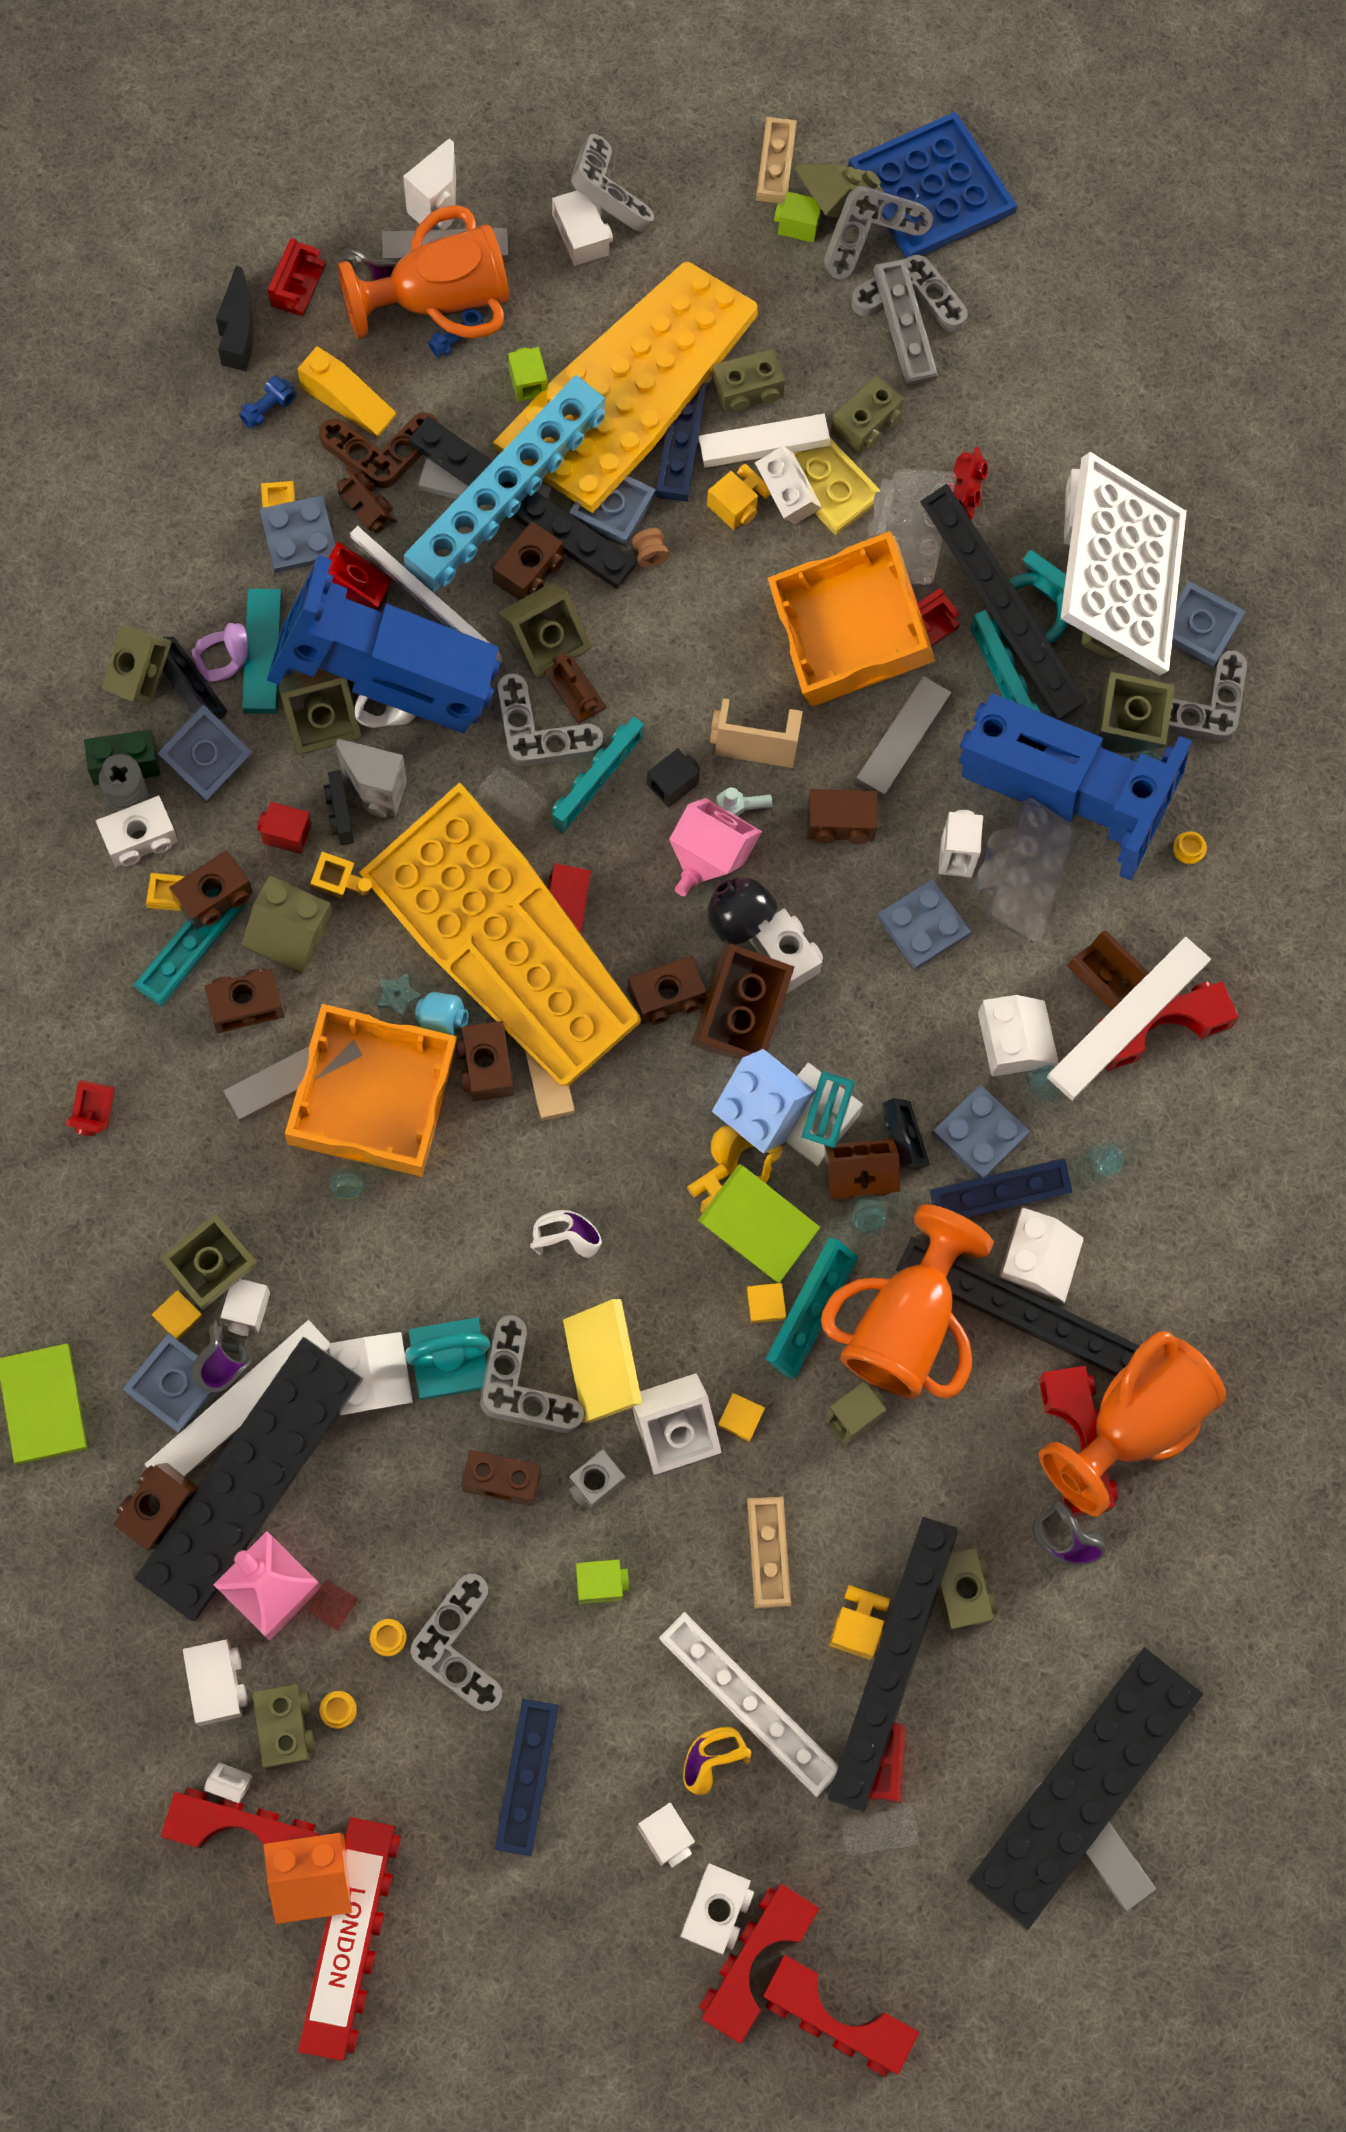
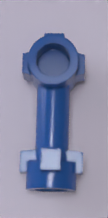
(441, 344)
(278, 391)

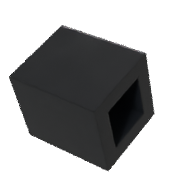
(673, 777)

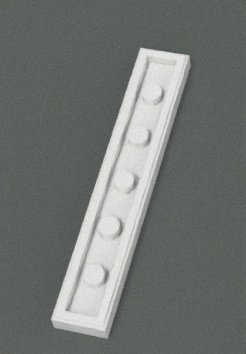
(413, 585)
(1128, 1018)
(228, 1413)
(750, 1704)

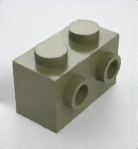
(748, 381)
(867, 415)
(282, 1726)

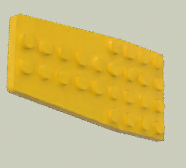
(647, 372)
(502, 935)

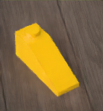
(344, 392)

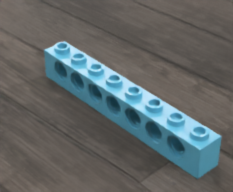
(573, 399)

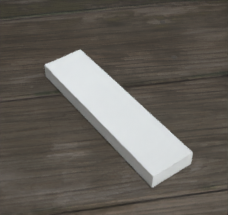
(763, 439)

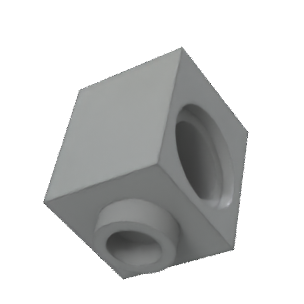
(601, 1465)

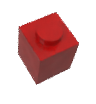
(284, 827)

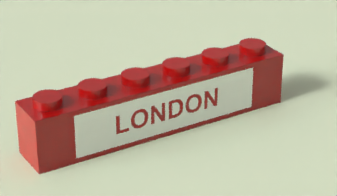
(347, 1943)

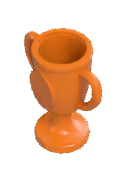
(436, 278)
(911, 1312)
(1145, 1414)

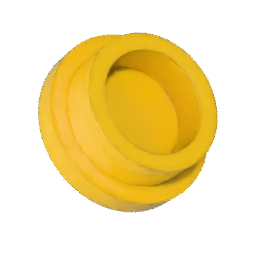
(1189, 847)
(388, 1637)
(338, 1709)

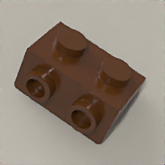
(1108, 969)

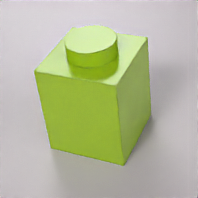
(798, 217)
(527, 373)
(601, 1581)

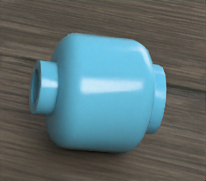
(441, 1013)

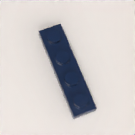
(680, 450)
(1004, 1189)
(526, 1777)

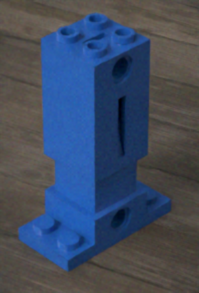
(386, 654)
(1071, 773)

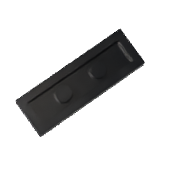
(189, 681)

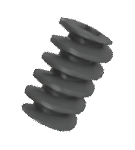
(122, 782)

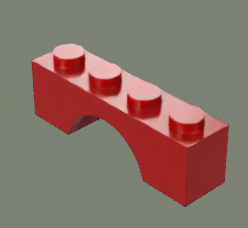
(1203, 1011)
(1069, 1396)
(195, 1821)
(783, 1918)
(882, 2040)

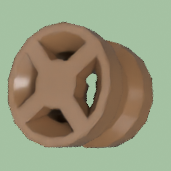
(650, 547)

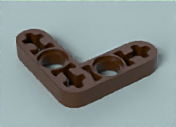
(382, 458)

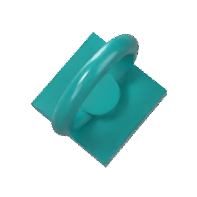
(1049, 582)
(448, 1358)

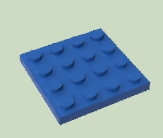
(945, 174)

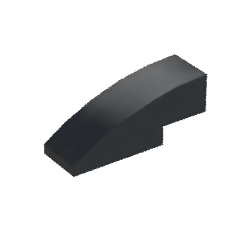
(236, 323)

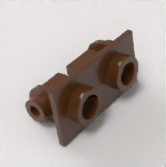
(375, 509)
(574, 688)

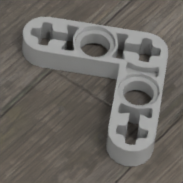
(591, 181)
(862, 218)
(935, 307)
(1217, 709)
(528, 736)
(508, 1388)
(447, 1655)

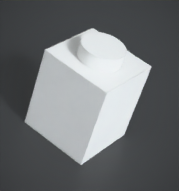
(245, 1307)

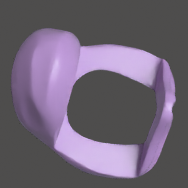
(236, 644)

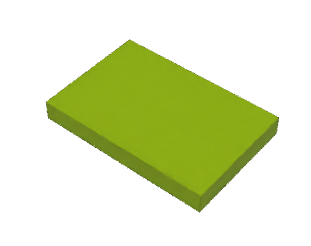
(758, 1223)
(42, 1404)

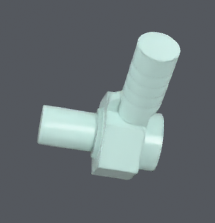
(736, 804)

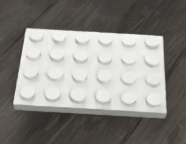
(1124, 564)

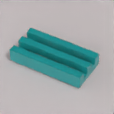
(837, 1080)

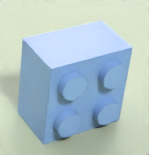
(763, 1101)

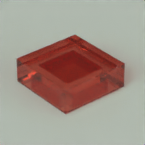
(332, 1605)

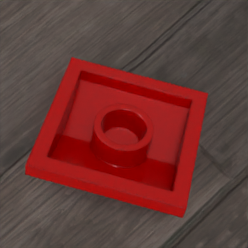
(364, 581)

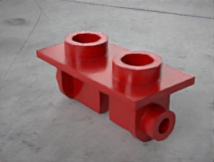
(970, 471)

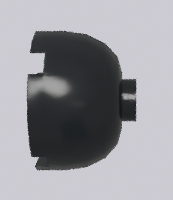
(739, 909)

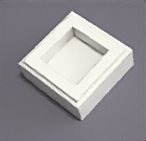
(228, 1782)

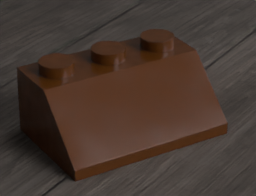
(742, 1003)

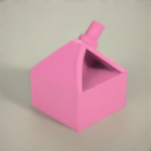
(710, 843)
(267, 1585)

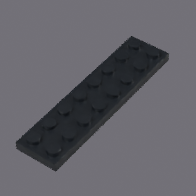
(249, 1478)
(1084, 1789)

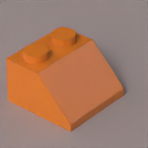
(308, 1878)

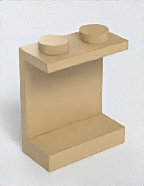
(754, 743)

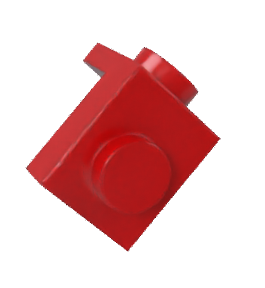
(91, 1108)

